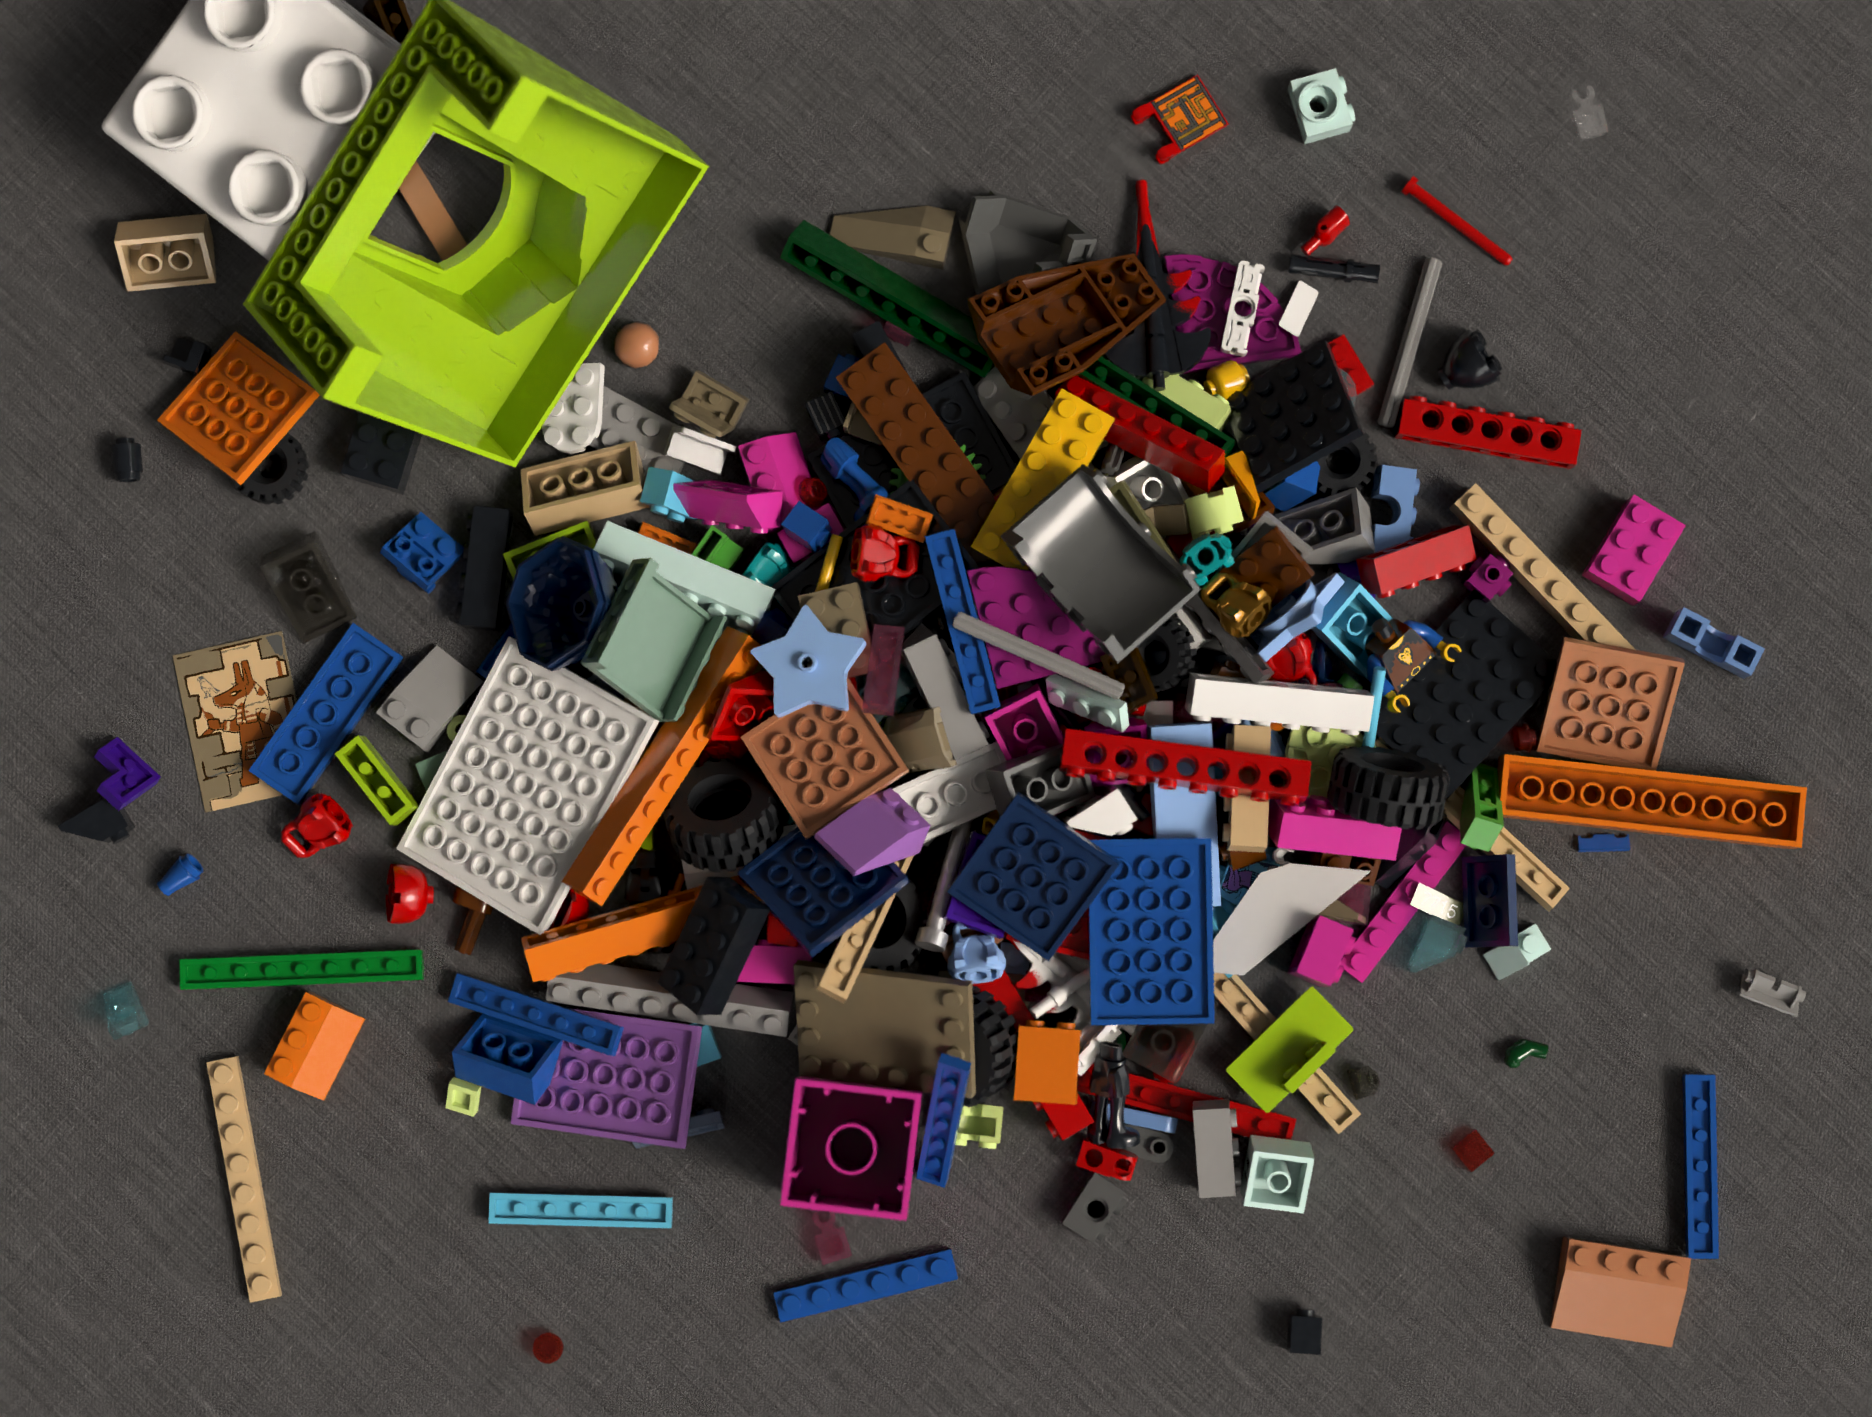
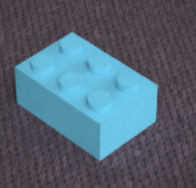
(1348, 624)

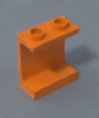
(1047, 1063)

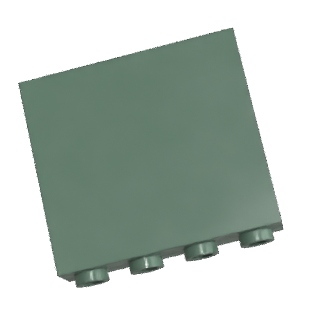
(653, 642)

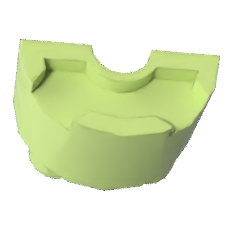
(1213, 512)
(980, 1124)

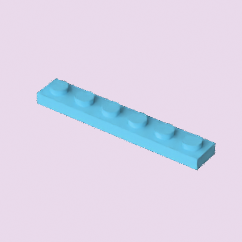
(580, 1210)

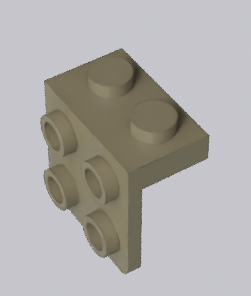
(709, 405)

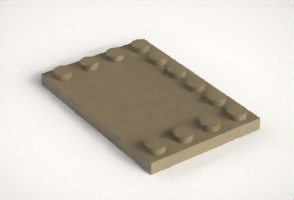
(886, 1028)

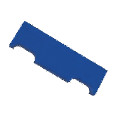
(1603, 843)

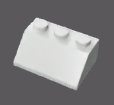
(1103, 814)

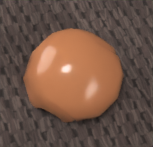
(636, 344)

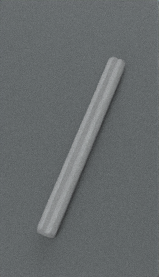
(1409, 342)
(1038, 655)

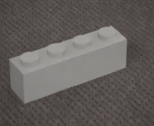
(941, 687)

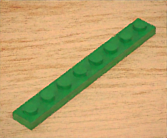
(301, 969)

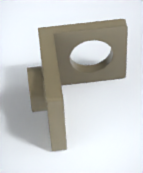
(858, 427)
(1169, 519)

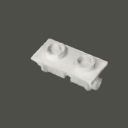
(1090, 1043)

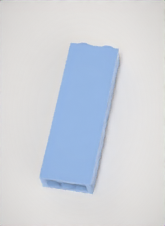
(1178, 811)

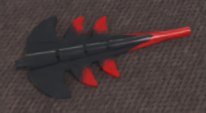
(1155, 345)

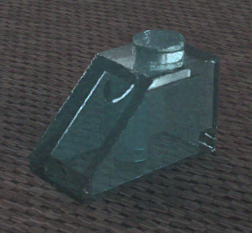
(1436, 943)

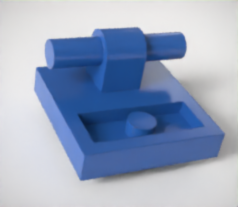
(422, 552)

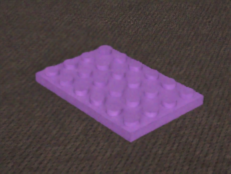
(629, 1096)

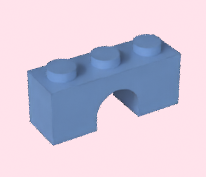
(1398, 489)
(1724, 650)

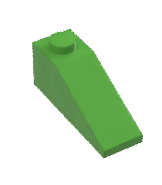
(1481, 809)

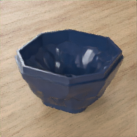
(559, 602)

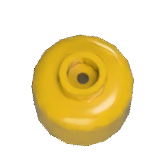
(1226, 379)

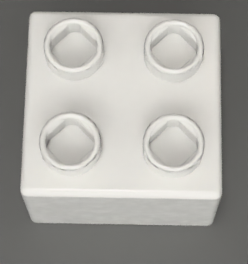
(251, 105)

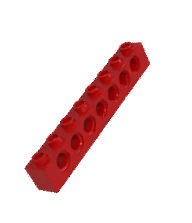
(1293, 771)

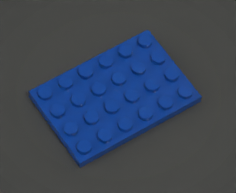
(1153, 934)

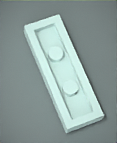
(1087, 702)

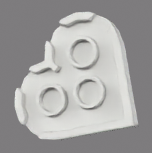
(578, 411)

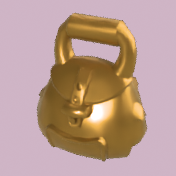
(1240, 607)

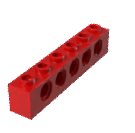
(1565, 437)

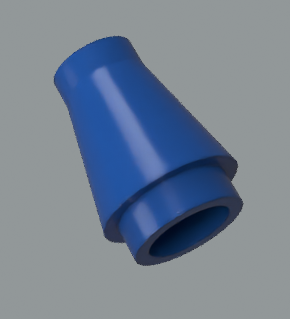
(182, 873)

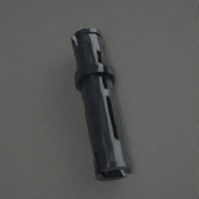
(1337, 269)

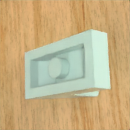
(1511, 959)

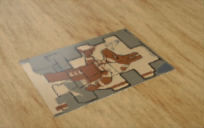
(232, 708)

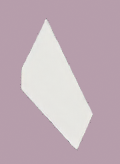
(1275, 910)

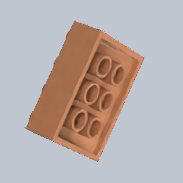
(1619, 1291)

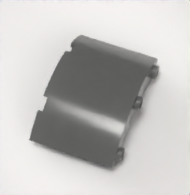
(1100, 563)

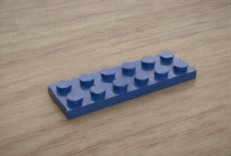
(326, 714)

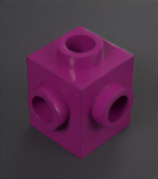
(1479, 580)

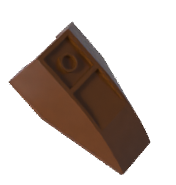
(1061, 319)

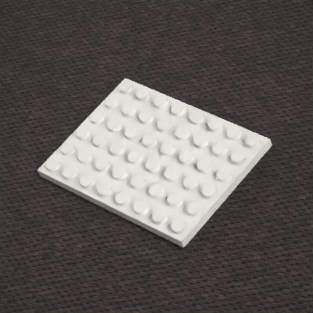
(526, 786)

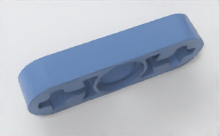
(1144, 1119)

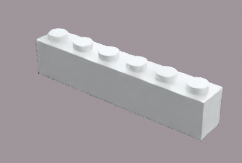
(1279, 702)

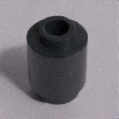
(126, 460)

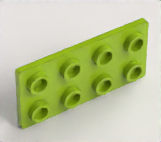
(1290, 1050)

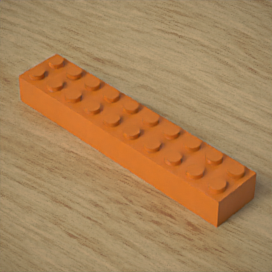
(1651, 801)

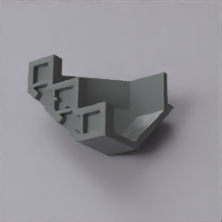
(1019, 239)

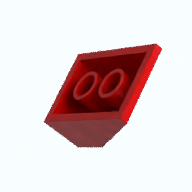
(743, 707)

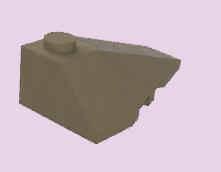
(902, 234)

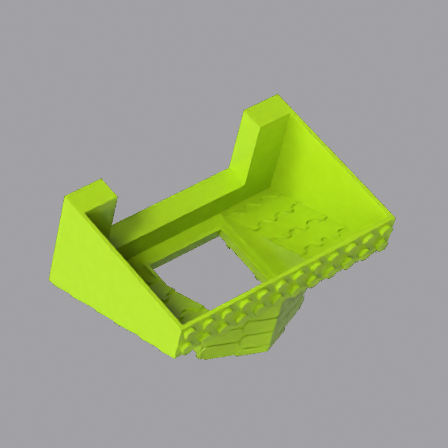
(502, 326)

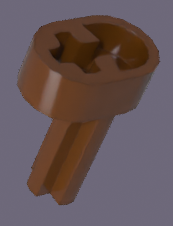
(473, 920)

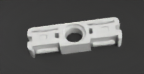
(1237, 327)

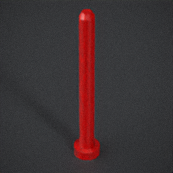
(1456, 221)

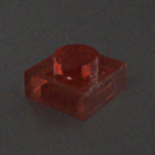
(1472, 1150)

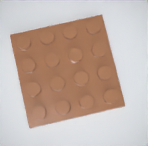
(1609, 704)
(824, 760)

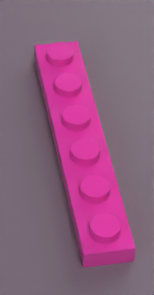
(1396, 910)

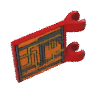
(1185, 115)

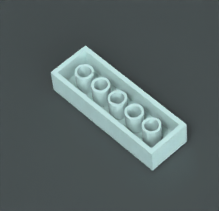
(707, 584)

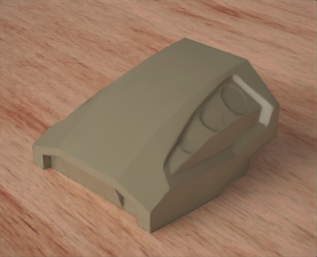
(920, 740)

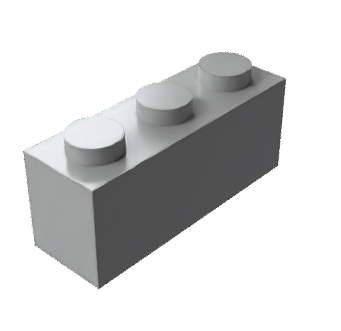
(1216, 1148)

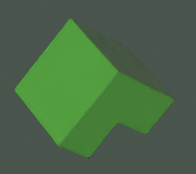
(718, 549)

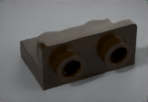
(1135, 677)

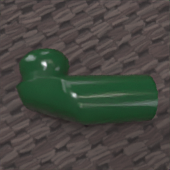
(1522, 1049)

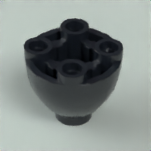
(1469, 363)

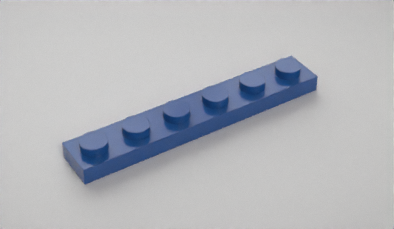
(956, 598)
(536, 1014)
(943, 1120)
(1700, 1166)
(865, 1285)

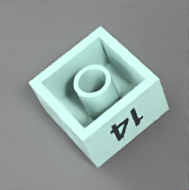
(1277, 1174)

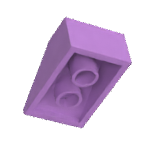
(875, 833)

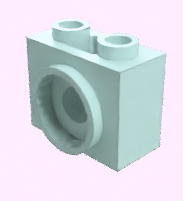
(1329, 91)

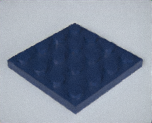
(1033, 876)
(814, 891)

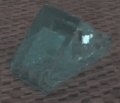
(124, 1011)

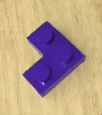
(130, 774)

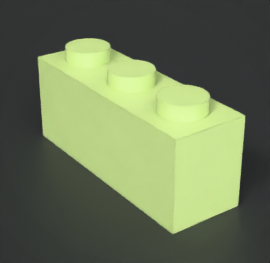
(1193, 398)

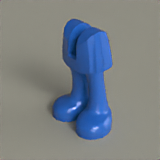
(842, 464)

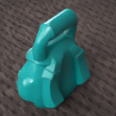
(1207, 555)
(769, 566)

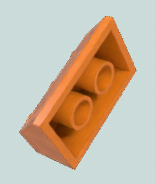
(314, 1046)

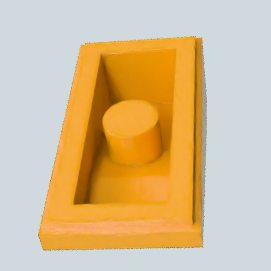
(1238, 474)

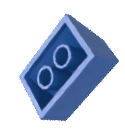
(507, 1058)

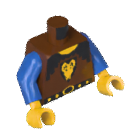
(1403, 652)

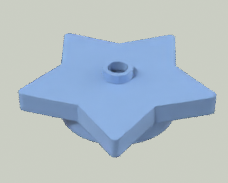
(1294, 615)
(822, 682)

